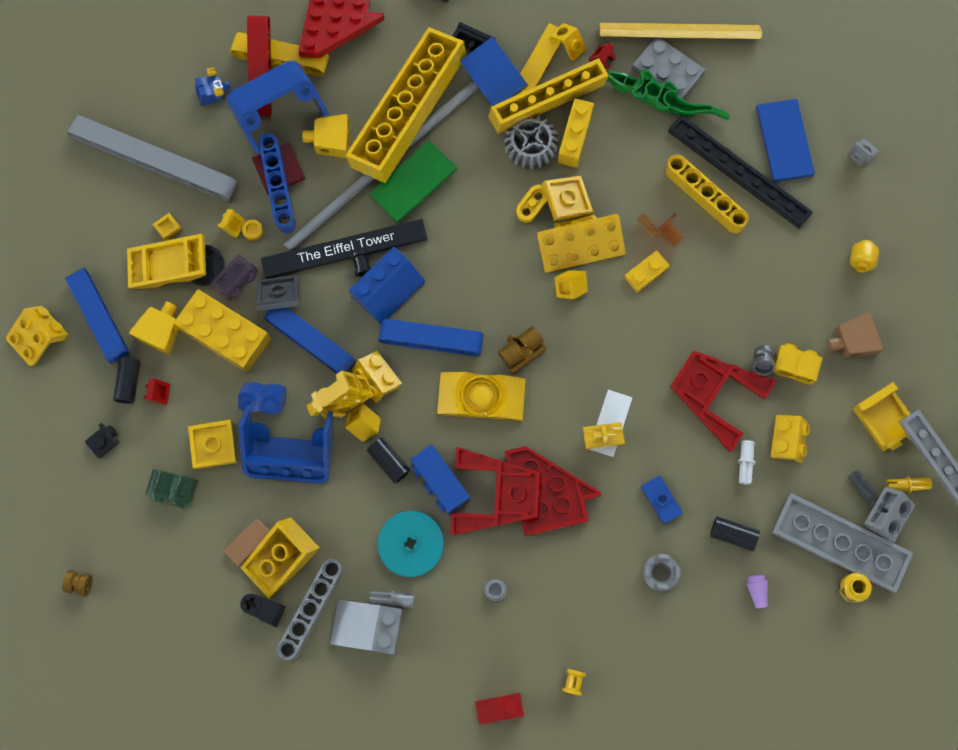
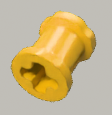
(569, 687)

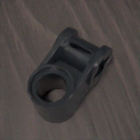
(266, 610)

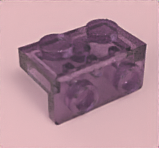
(234, 277)

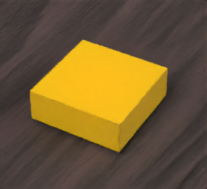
(167, 227)

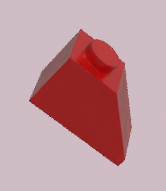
(499, 708)

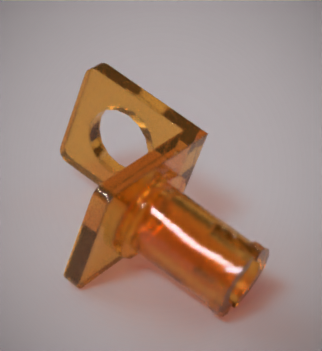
(666, 228)

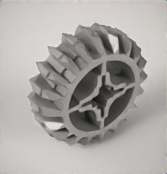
(521, 132)

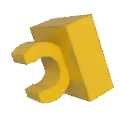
(231, 223)

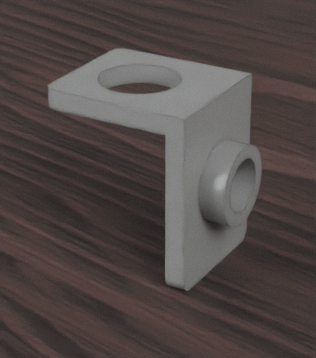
(861, 154)

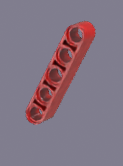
(259, 52)

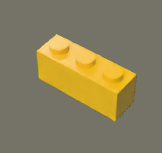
(575, 133)

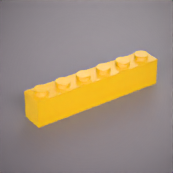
(548, 95)

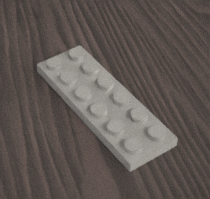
(842, 542)

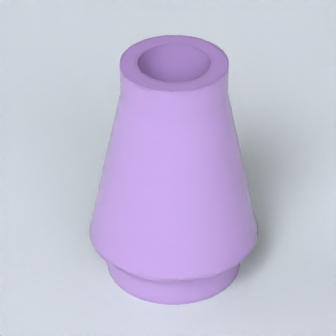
(758, 590)

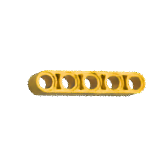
(281, 53)
(703, 184)

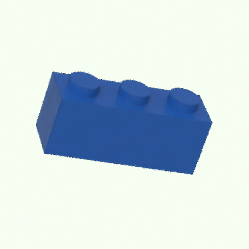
(439, 480)

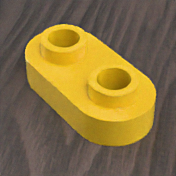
(531, 204)

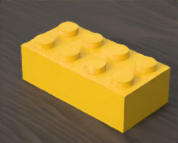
(222, 331)

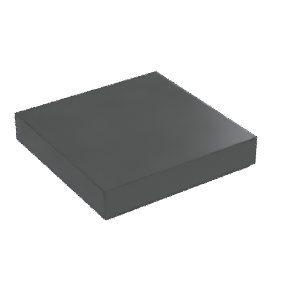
(278, 293)

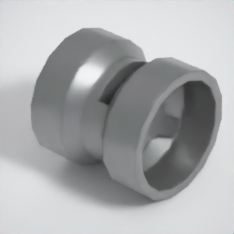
(764, 360)

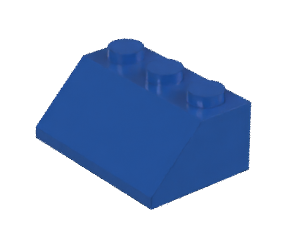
(387, 285)

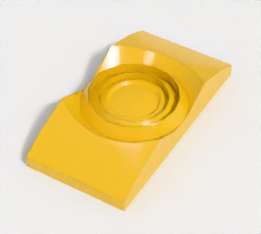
(166, 262)
(481, 396)

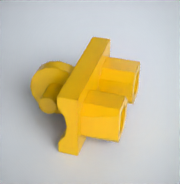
(603, 435)

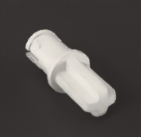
(746, 462)

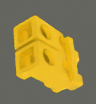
(341, 396)

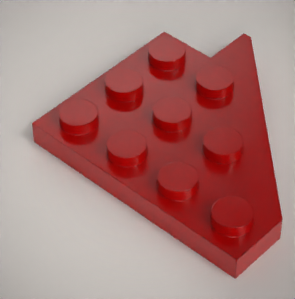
(334, 24)
(560, 496)

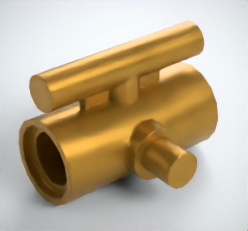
(522, 349)

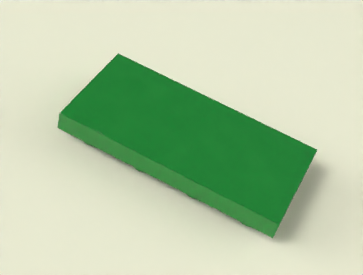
(413, 181)

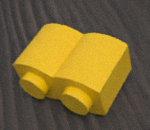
(797, 364)

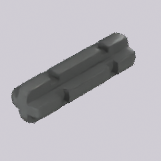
(864, 487)

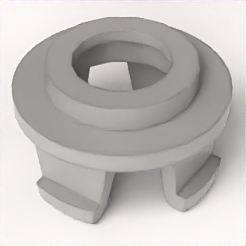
(670, 564)

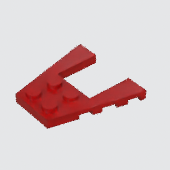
(701, 381)
(515, 495)

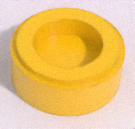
(252, 230)

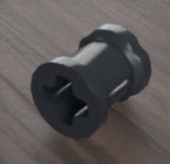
(360, 262)

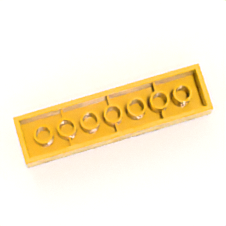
(406, 105)

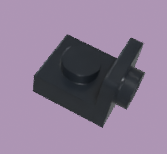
(103, 440)

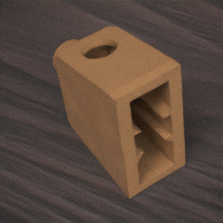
(856, 338)

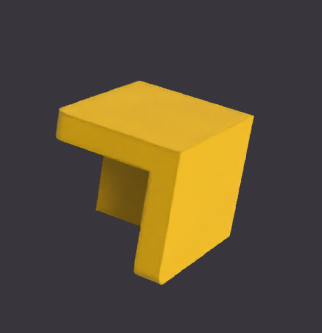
(571, 284)
(363, 422)

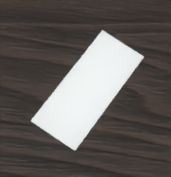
(613, 411)

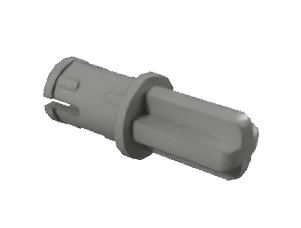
(391, 599)

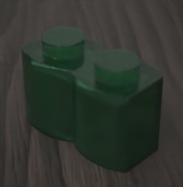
(172, 488)

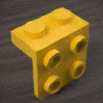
(34, 333)

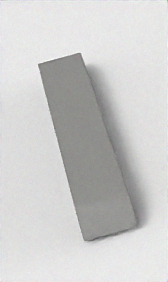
(310, 621)

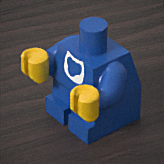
(210, 88)

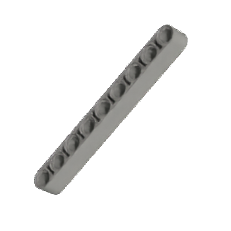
(152, 158)

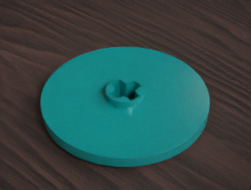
(418, 528)

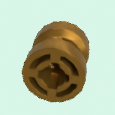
(77, 583)

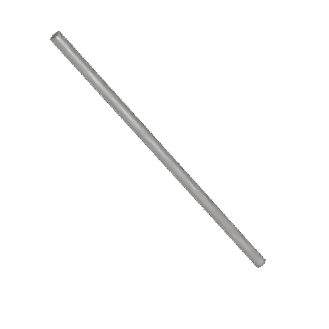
(364, 180)

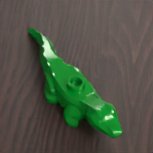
(659, 96)

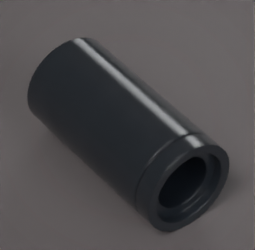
(126, 380)
(388, 460)
(735, 533)

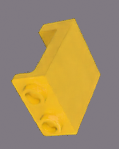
(881, 417)

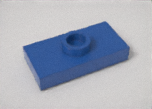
(661, 499)

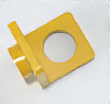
(571, 40)

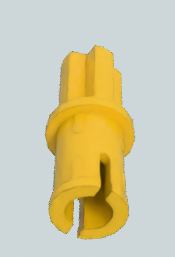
(910, 484)

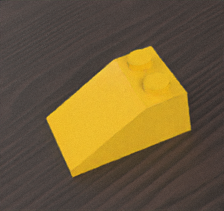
(279, 556)

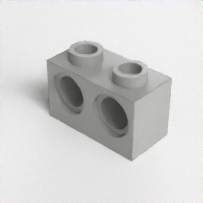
(889, 514)

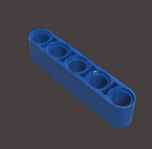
(275, 174)
(97, 315)
(431, 337)
(310, 339)

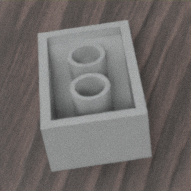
(367, 627)

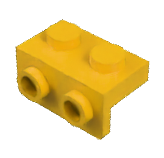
(379, 375)
(790, 438)

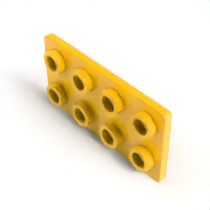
(581, 241)

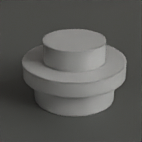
(495, 590)

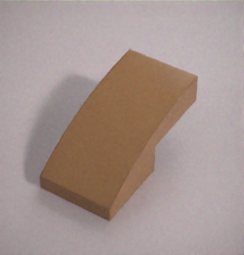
(246, 542)

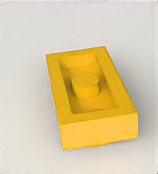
(646, 271)

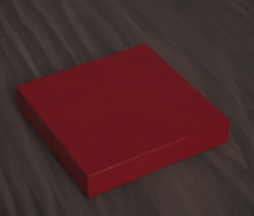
(292, 168)

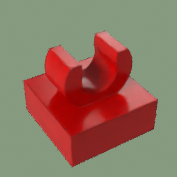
(603, 52)
(157, 391)

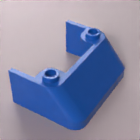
(267, 88)
(285, 457)

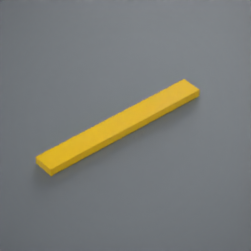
(680, 30)

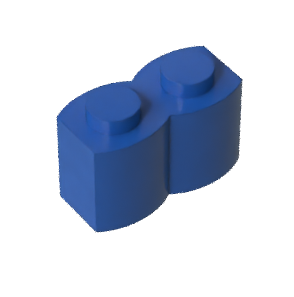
(266, 398)

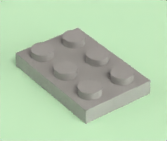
(669, 65)

